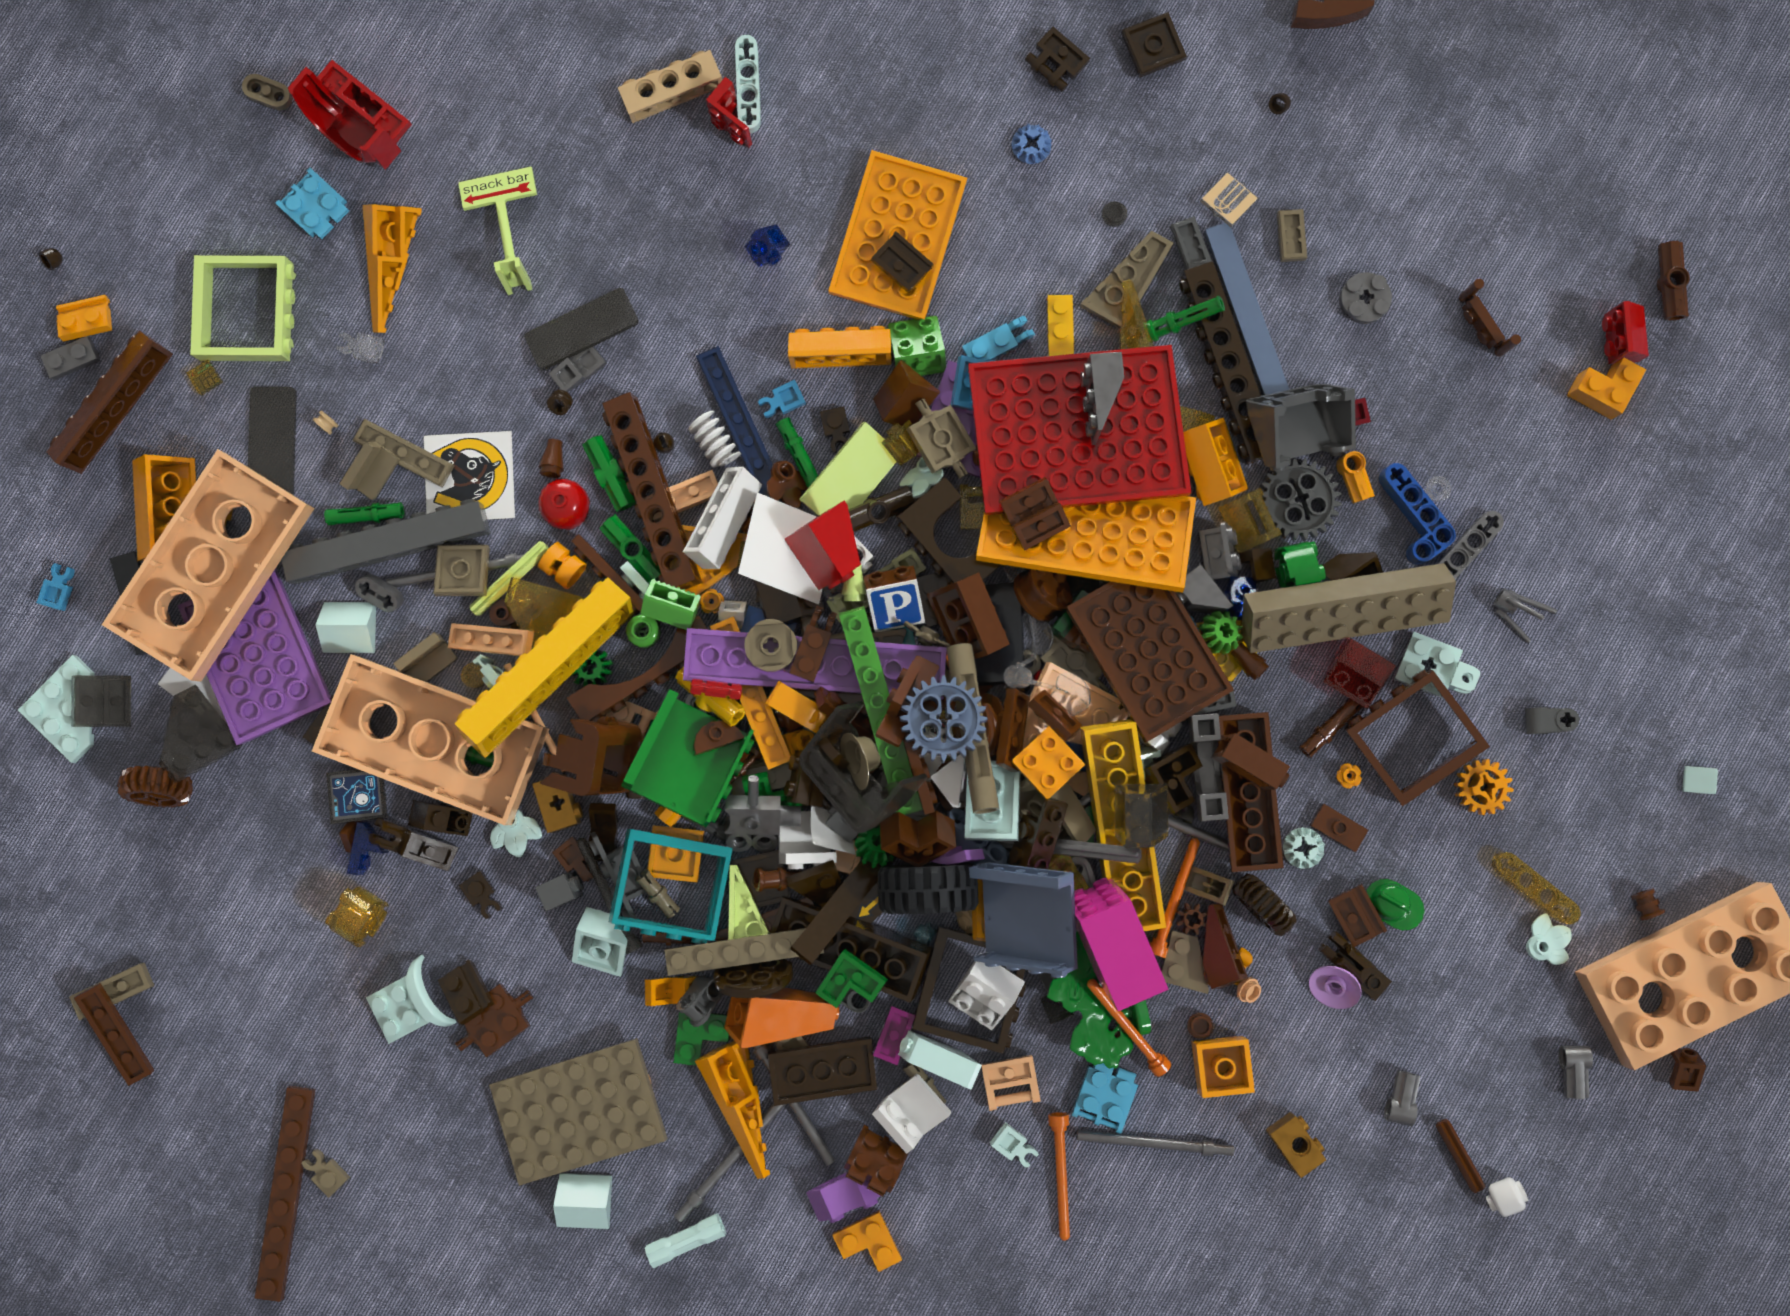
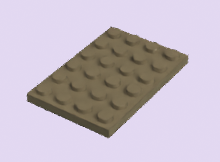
(578, 1111)

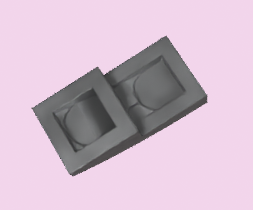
(577, 369)

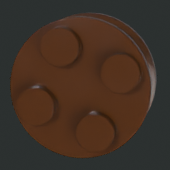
(1042, 593)

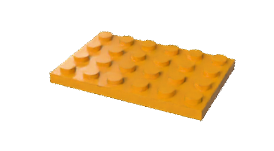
(904, 199)

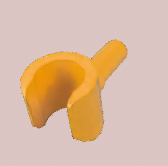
(1246, 958)

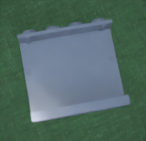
(1028, 918)

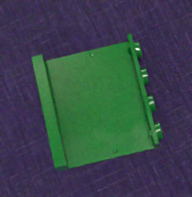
(672, 774)

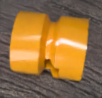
(566, 573)

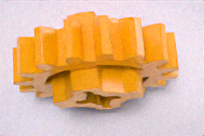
(1479, 777)

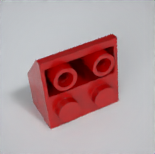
(1625, 333)

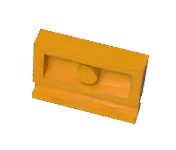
(83, 318)

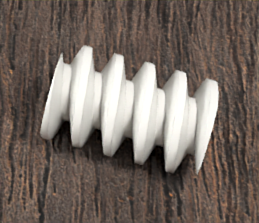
(712, 441)

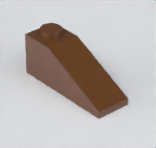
(1221, 955)

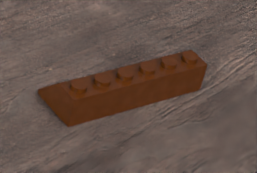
(108, 403)
(1252, 812)

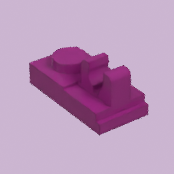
(893, 1031)

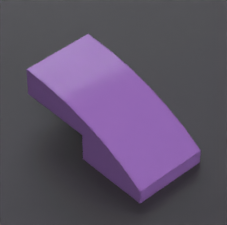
(958, 856)

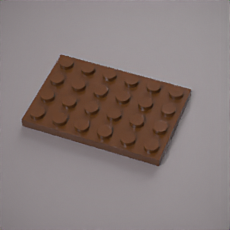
(1149, 654)

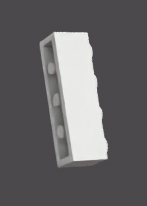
(722, 518)

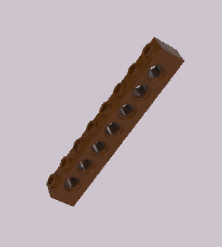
(616, 412)

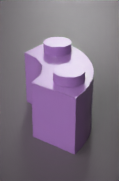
(839, 1196)

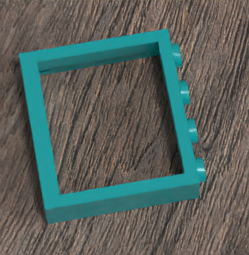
(672, 931)

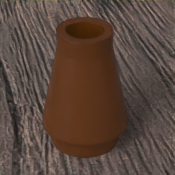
(552, 459)
(1251, 663)

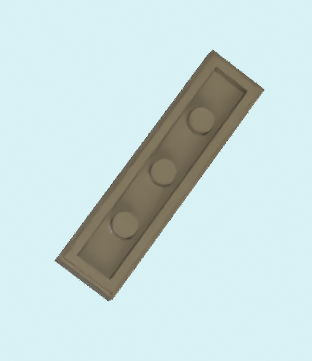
(410, 455)

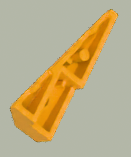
(387, 242)
(731, 1084)

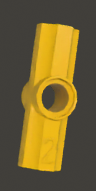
(726, 709)

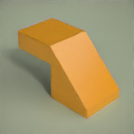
(666, 989)

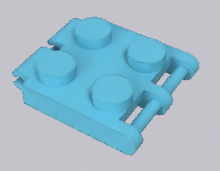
(313, 205)
(1106, 1096)

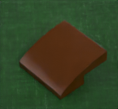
(1034, 513)

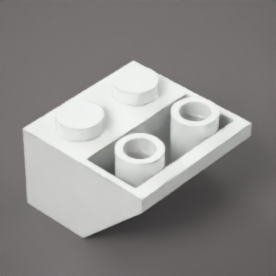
(986, 993)

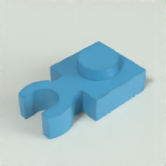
(786, 398)
(56, 592)

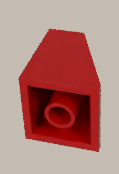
(827, 547)

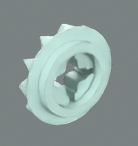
(1293, 841)

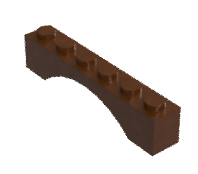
(598, 700)

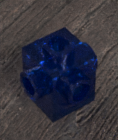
(767, 245)
(1235, 593)

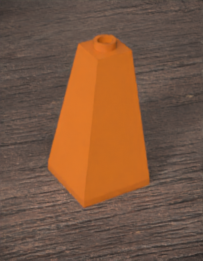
(778, 1017)

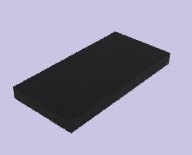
(1010, 613)

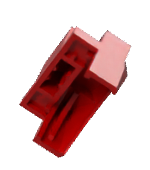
(357, 121)

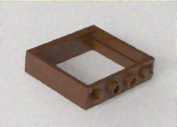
(1439, 772)

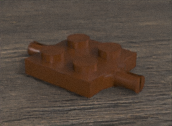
(498, 1022)

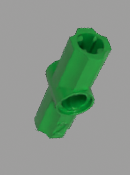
(608, 473)
(621, 538)

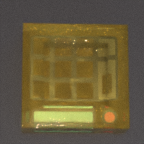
(204, 377)

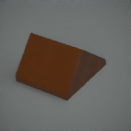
(900, 394)

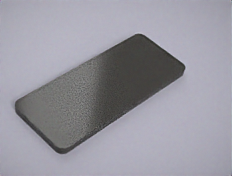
(581, 328)
(273, 434)

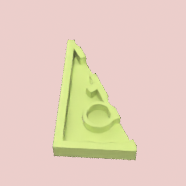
(743, 912)

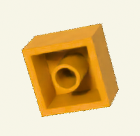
(1223, 1066)

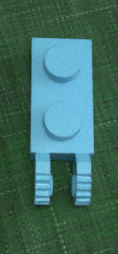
(997, 341)

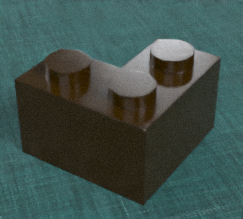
(1171, 770)

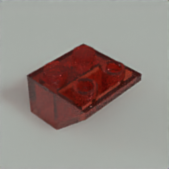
(1358, 672)

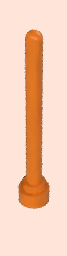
(1159, 944)
(1157, 1062)
(1059, 1123)

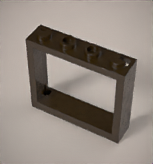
(1005, 1037)

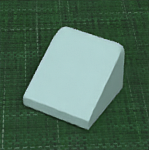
(1700, 780)

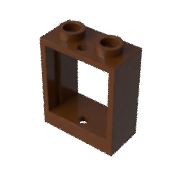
(1251, 762)

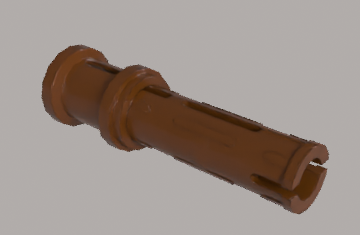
(772, 879)

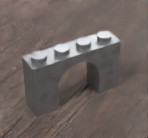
(1210, 797)

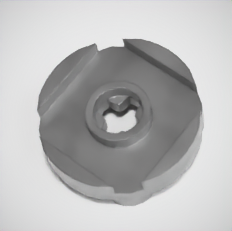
(1376, 287)

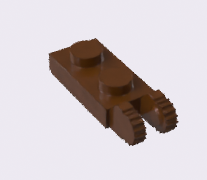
(812, 647)

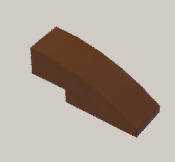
(1329, 13)

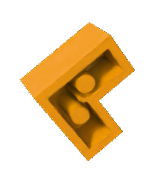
(1607, 393)

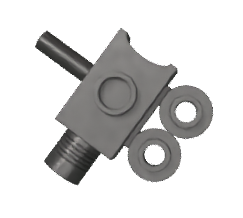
(757, 819)

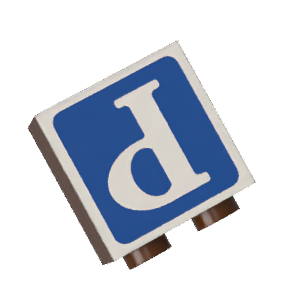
(894, 598)

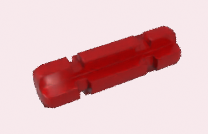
(716, 689)

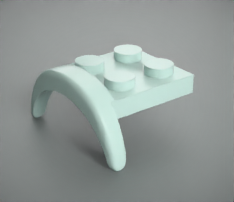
(406, 1005)

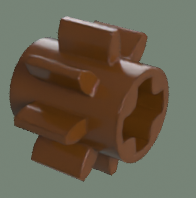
(1199, 915)

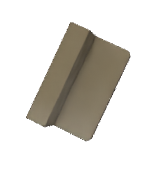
(370, 470)
(427, 658)

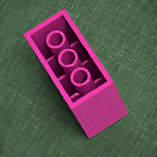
(1117, 944)

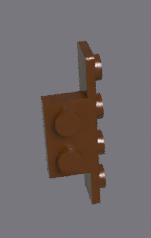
(918, 671)

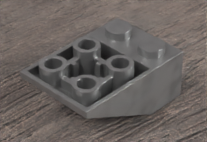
(1102, 380)

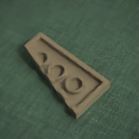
(1139, 267)

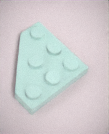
(51, 711)

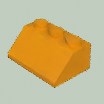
(1213, 462)

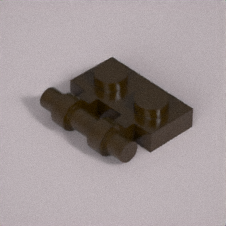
(1062, 53)

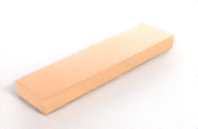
(490, 639)

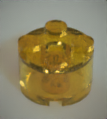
(357, 915)

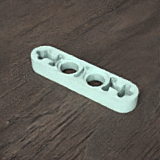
(744, 84)

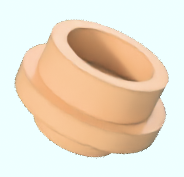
(1248, 990)

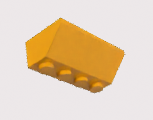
(839, 348)
(159, 491)

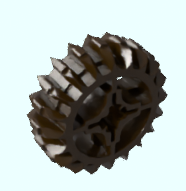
(1264, 904)

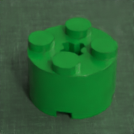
(1298, 565)

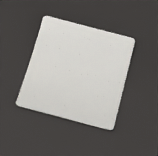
(824, 835)

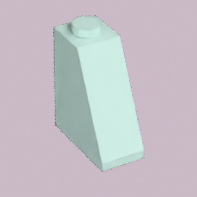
(939, 1059)

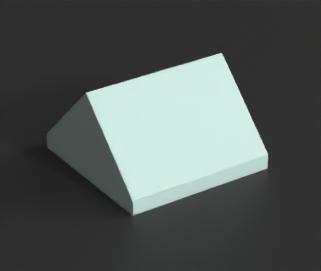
(347, 627)
(583, 1200)

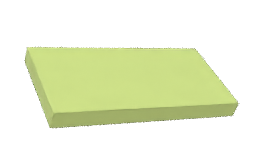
(851, 472)

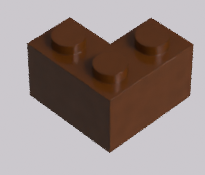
(918, 840)

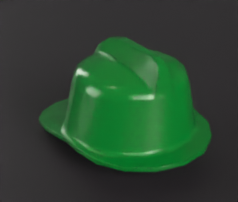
(1396, 904)

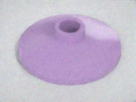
(1335, 987)

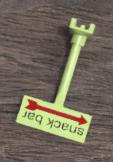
(498, 190)

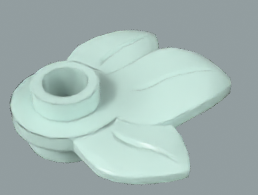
(921, 479)
(515, 835)
(1552, 939)

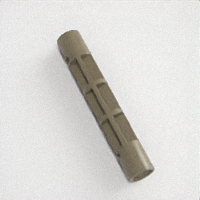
(978, 762)

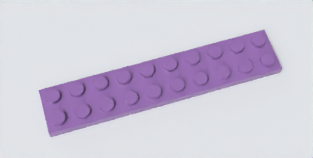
(722, 658)

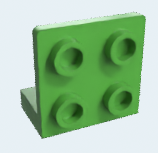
(919, 345)

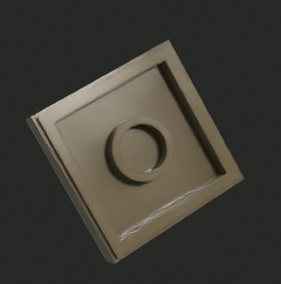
(461, 570)

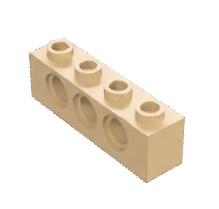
(665, 98)

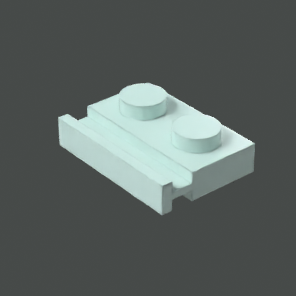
(489, 671)

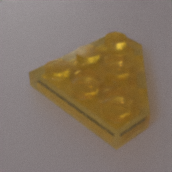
(537, 606)

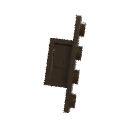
(1038, 836)

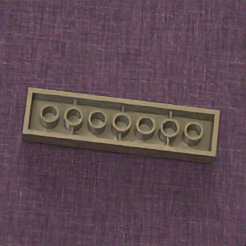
(1347, 607)

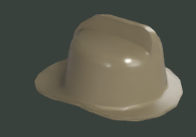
(862, 757)

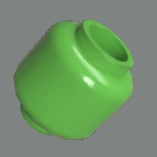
(635, 628)

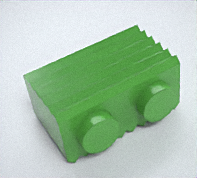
(670, 604)

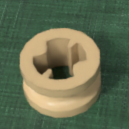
(325, 422)

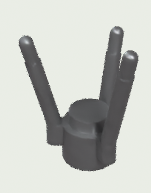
(1509, 602)

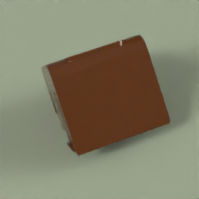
(605, 745)

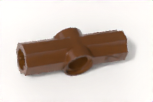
(1672, 265)

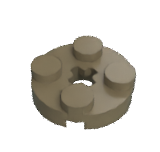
(780, 634)

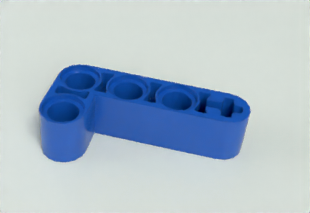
(1412, 512)

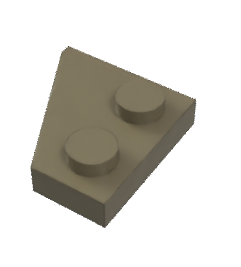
(1184, 962)

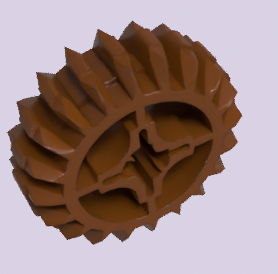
(153, 787)

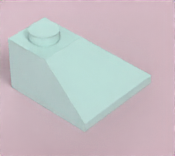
(598, 943)

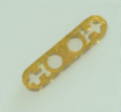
(1538, 884)

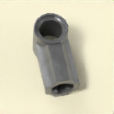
(1576, 1065)
(1401, 1105)

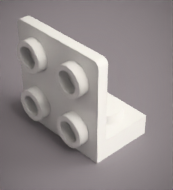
(911, 1112)

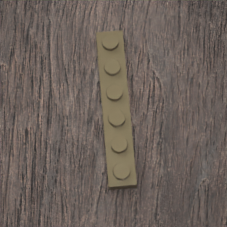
(731, 952)

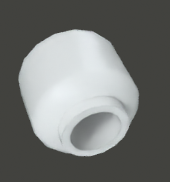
(1507, 1197)

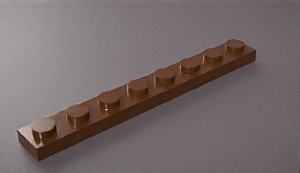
(285, 1194)

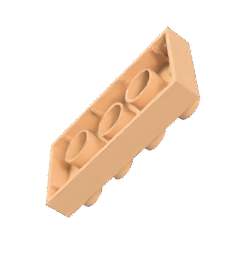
(208, 565)
(426, 745)
(1695, 975)

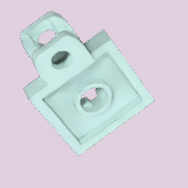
(1447, 664)

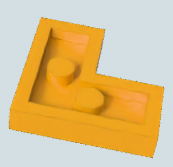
(872, 1234)

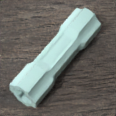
(685, 1240)

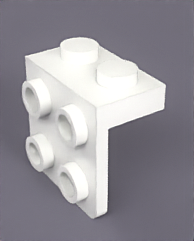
(797, 846)

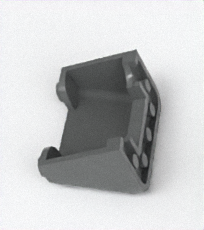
(1303, 423)

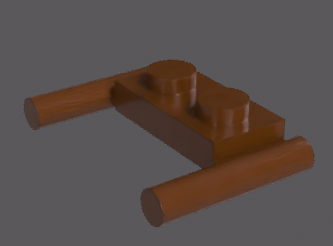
(1479, 317)

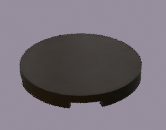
(754, 979)

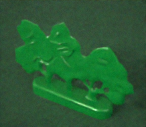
(1092, 1035)

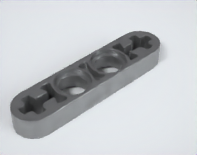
(1467, 552)

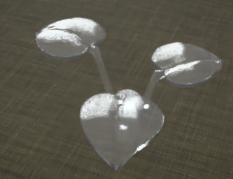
(1070, 688)

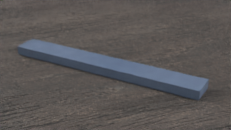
(1246, 309)

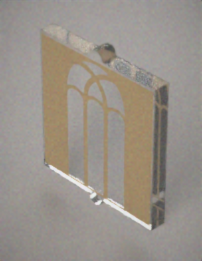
(1229, 199)

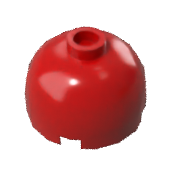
(564, 504)

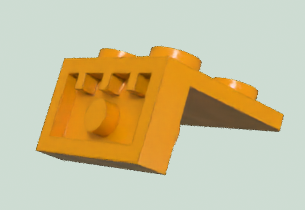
(1048, 762)

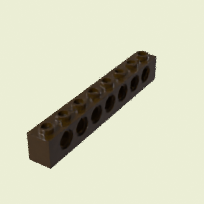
(1206, 278)

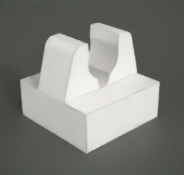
(733, 609)

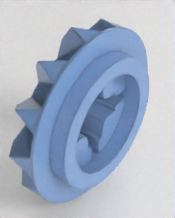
(1031, 155)

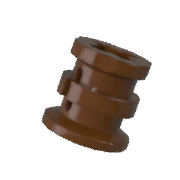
(1647, 904)

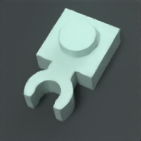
(1011, 1143)

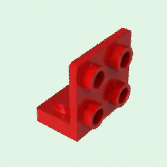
(721, 105)

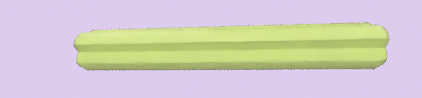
(517, 571)

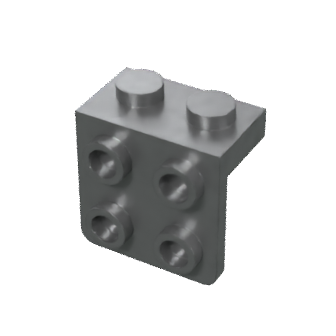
(1219, 553)

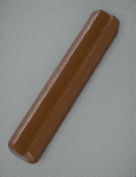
(1460, 1155)

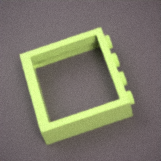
(203, 309)

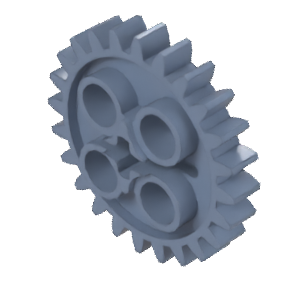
(918, 719)

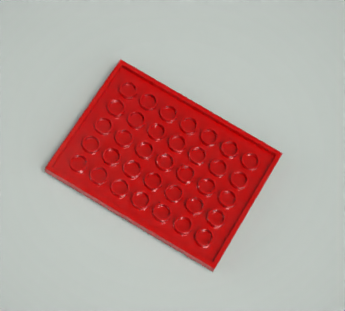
(1035, 428)

